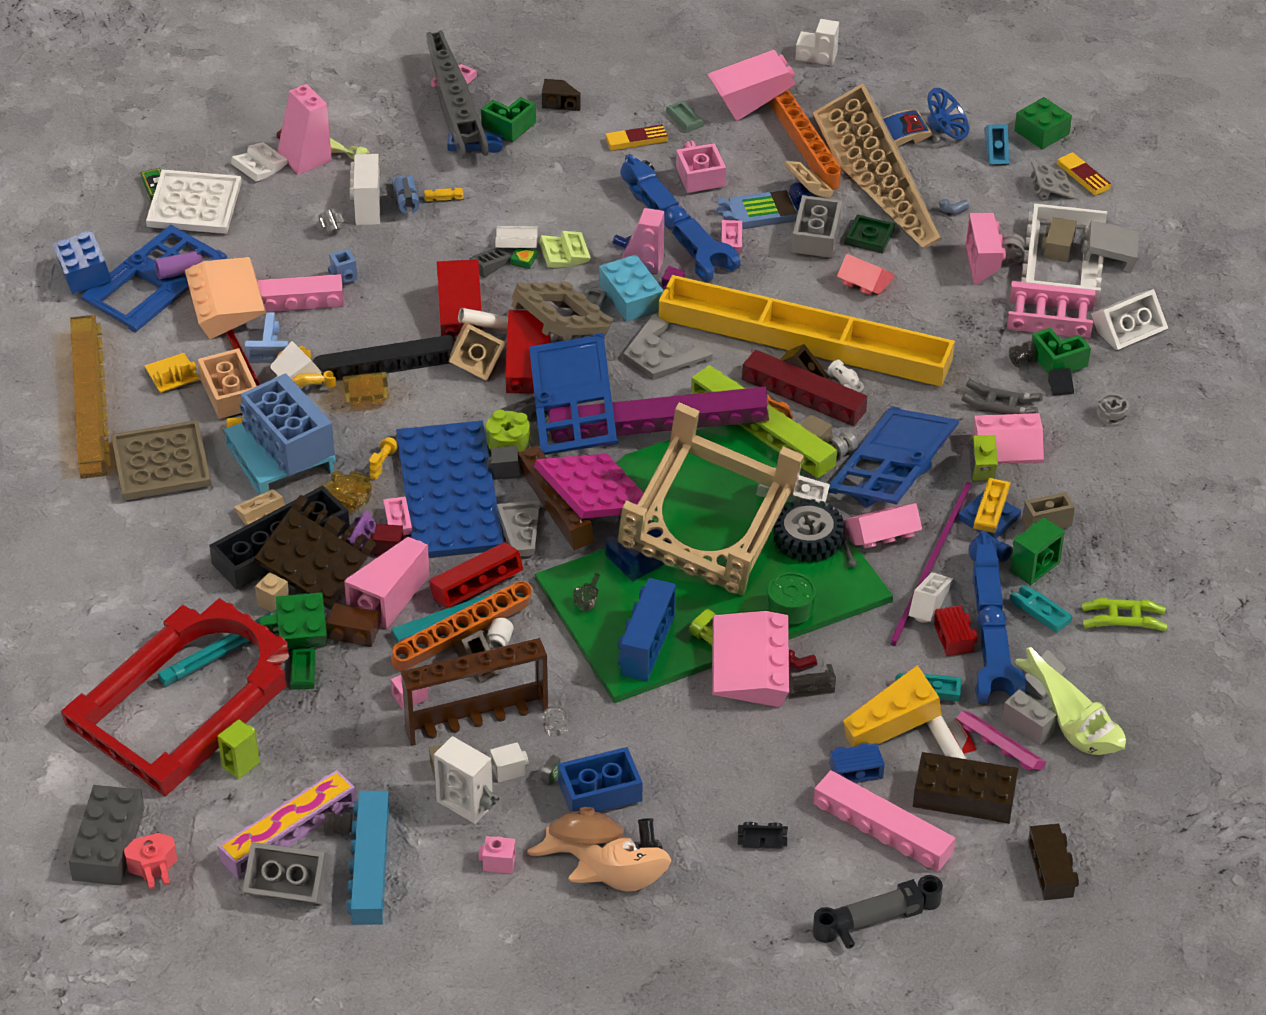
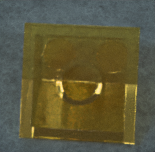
(365, 388)

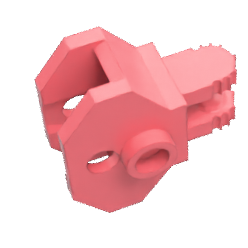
(153, 859)

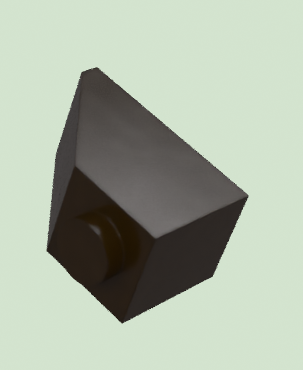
(803, 358)
(470, 644)

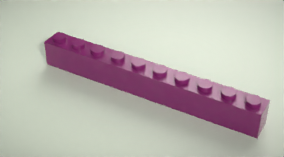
(658, 413)

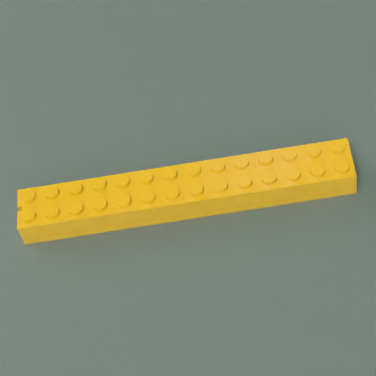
(791, 325)

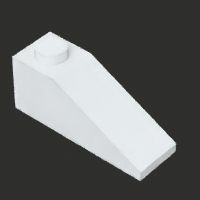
(805, 489)
(929, 597)

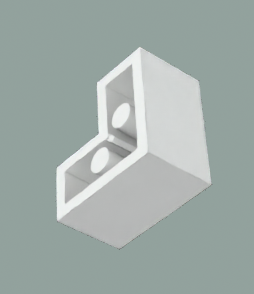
(819, 47)

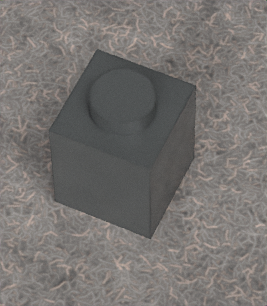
(504, 462)

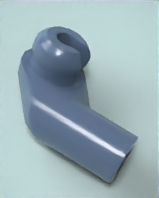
(956, 208)

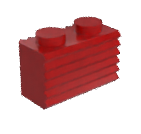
(954, 630)

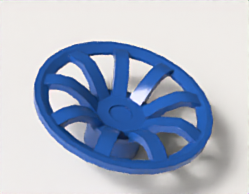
(941, 119)

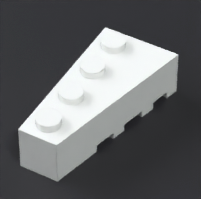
(365, 188)

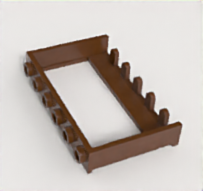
(470, 666)

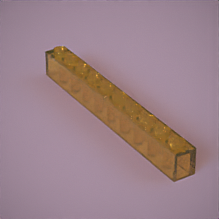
(89, 397)

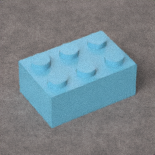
(630, 287)

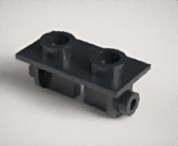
(753, 833)

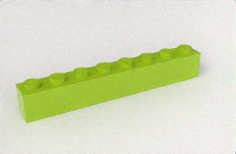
(776, 432)

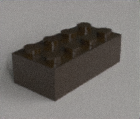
(965, 787)

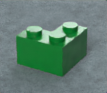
(508, 120)
(1059, 353)

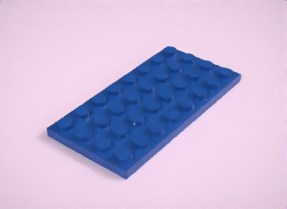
(449, 488)

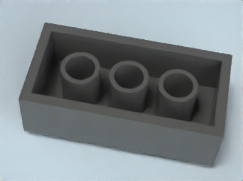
(104, 833)

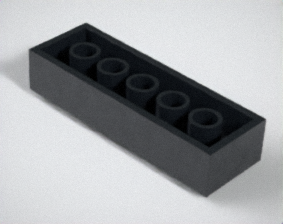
(236, 552)

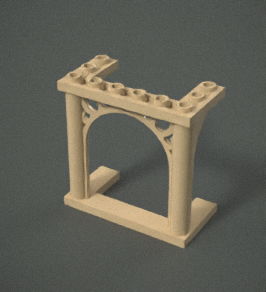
(739, 560)

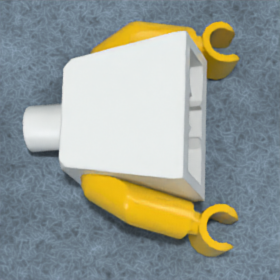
(298, 365)

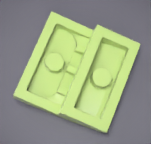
(564, 250)

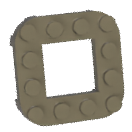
(532, 297)

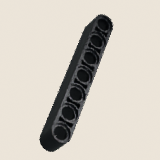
(388, 357)

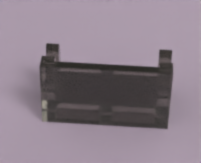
(812, 684)

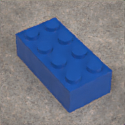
(647, 629)

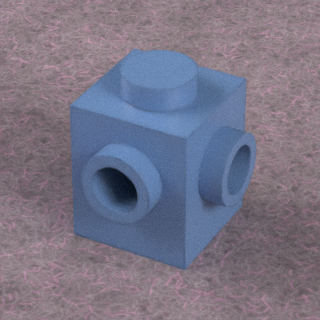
(344, 264)

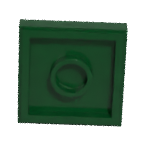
(869, 233)

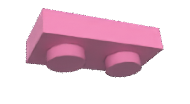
(732, 234)
(397, 513)

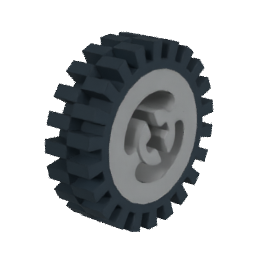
(809, 530)

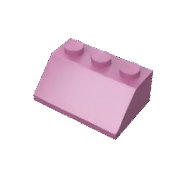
(984, 246)
(1017, 436)
(883, 525)

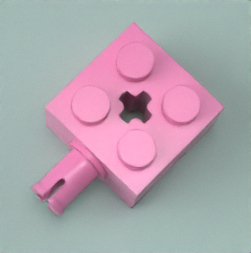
(700, 167)

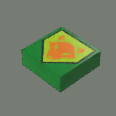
(524, 257)

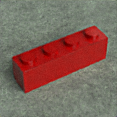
(476, 575)

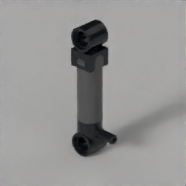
(906, 900)

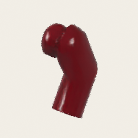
(801, 663)

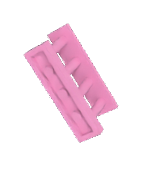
(1051, 296)

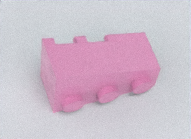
(648, 240)

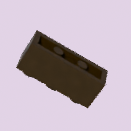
(1052, 861)

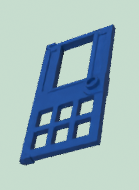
(143, 266)

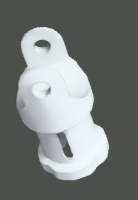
(847, 378)

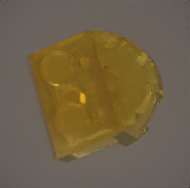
(350, 489)

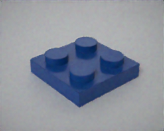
(1008, 516)

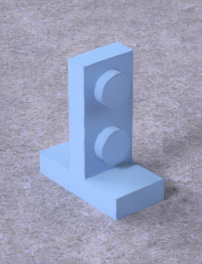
(269, 347)

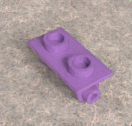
(364, 525)

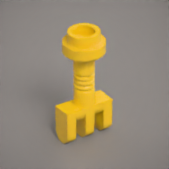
(388, 447)

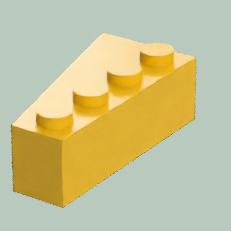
(894, 710)

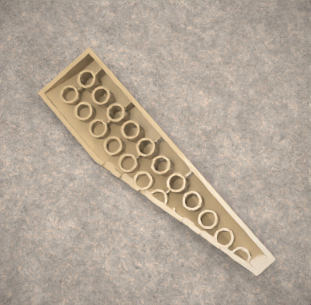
(873, 161)

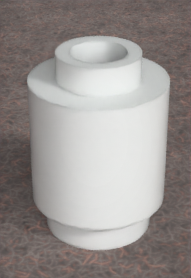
(499, 633)

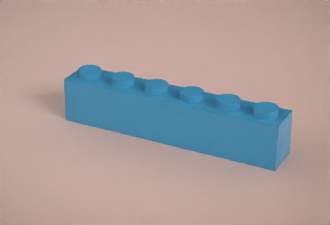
(370, 858)

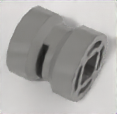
(844, 443)

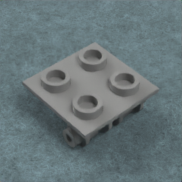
(1050, 180)

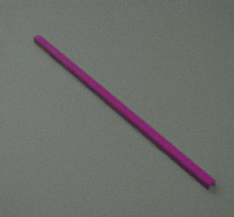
(932, 559)

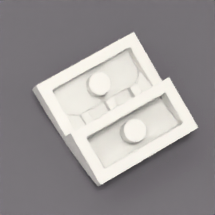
(259, 161)
(516, 236)

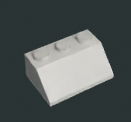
(1130, 319)

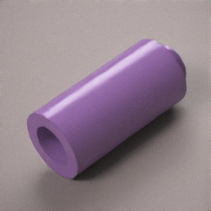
(176, 264)

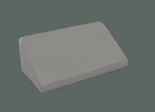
(1033, 684)

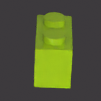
(238, 749)

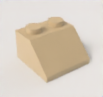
(476, 351)

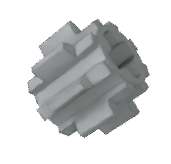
(330, 221)

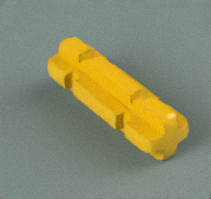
(443, 194)

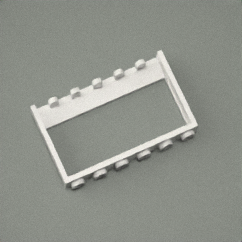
(1044, 214)

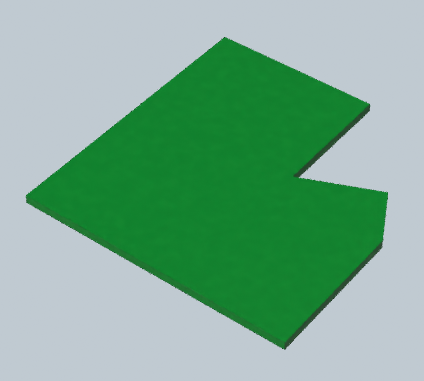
(708, 512)

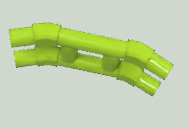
(1113, 618)

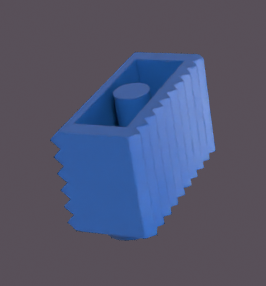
(858, 762)

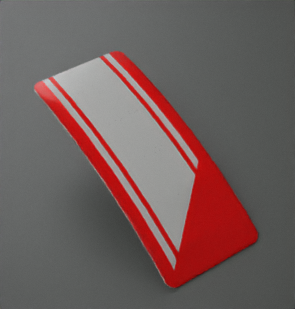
(961, 735)

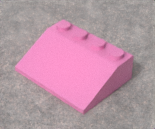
(751, 657)

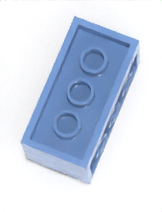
(287, 424)

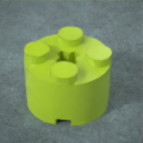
(508, 429)

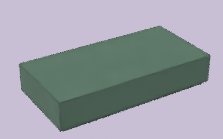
(684, 116)

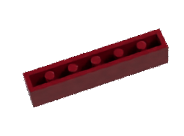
(804, 387)

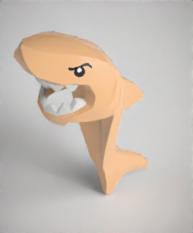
(610, 864)

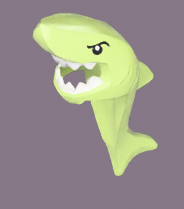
(1080, 720)

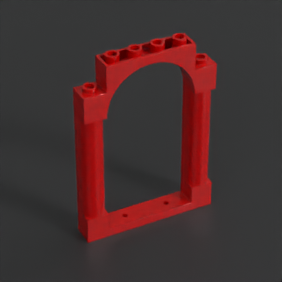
(179, 630)

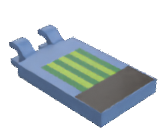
(759, 208)

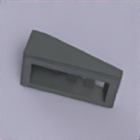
(488, 263)

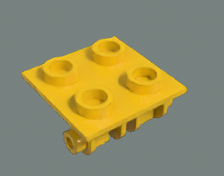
(172, 372)

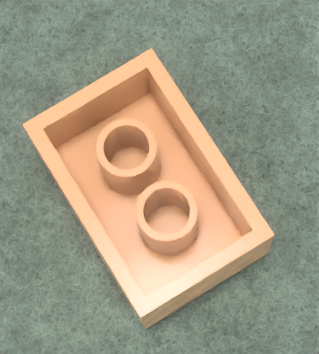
(224, 380)

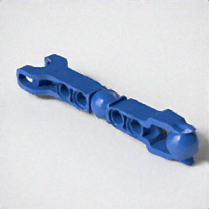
(687, 230)
(991, 619)

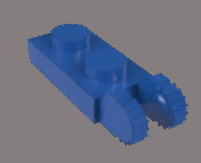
(493, 140)

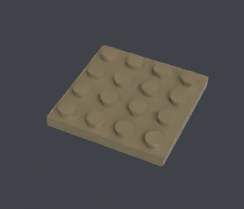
(160, 460)

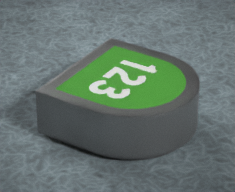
(550, 770)

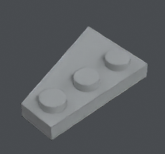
(520, 524)

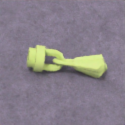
(338, 148)

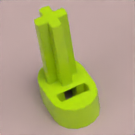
(703, 626)

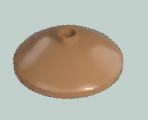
(586, 827)

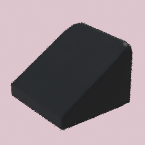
(1061, 381)

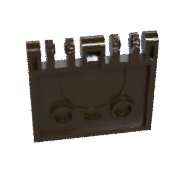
(313, 555)

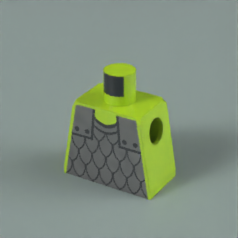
(982, 454)

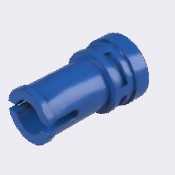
(1003, 550)

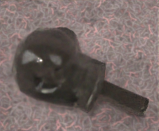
(586, 596)

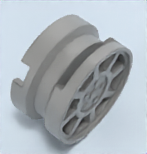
(1014, 248)
(1112, 407)

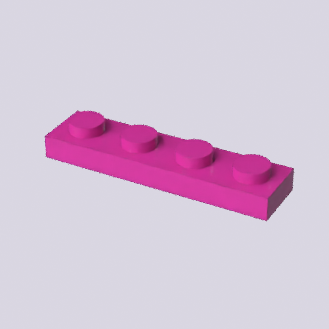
(1008, 746)

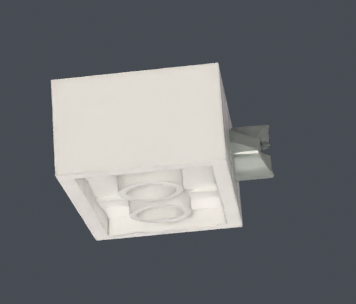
(464, 780)

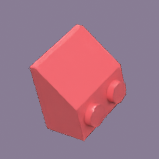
(866, 275)

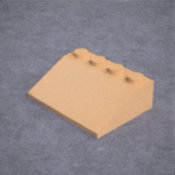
(224, 294)

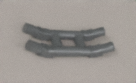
(992, 393)

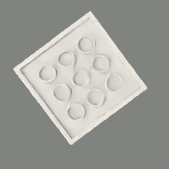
(194, 201)

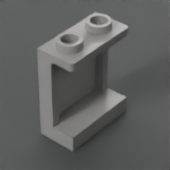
(1111, 243)

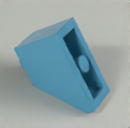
(997, 144)

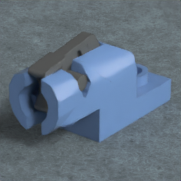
(405, 193)

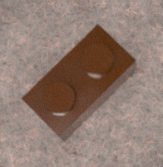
(353, 624)

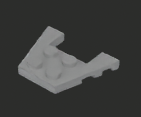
(657, 357)

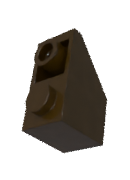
(560, 95)

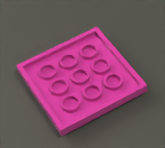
(590, 484)

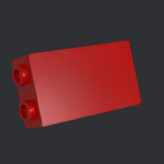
(456, 290)
(522, 332)

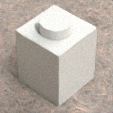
(508, 762)

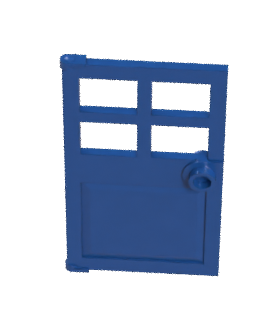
(572, 375)
(897, 439)

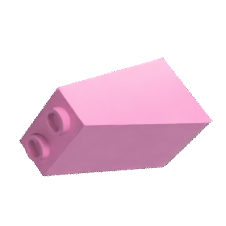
(752, 82)
(305, 131)
(390, 580)

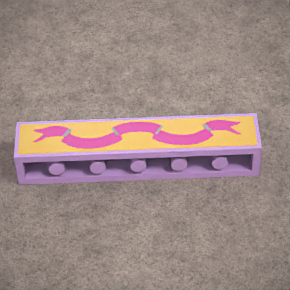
(289, 821)

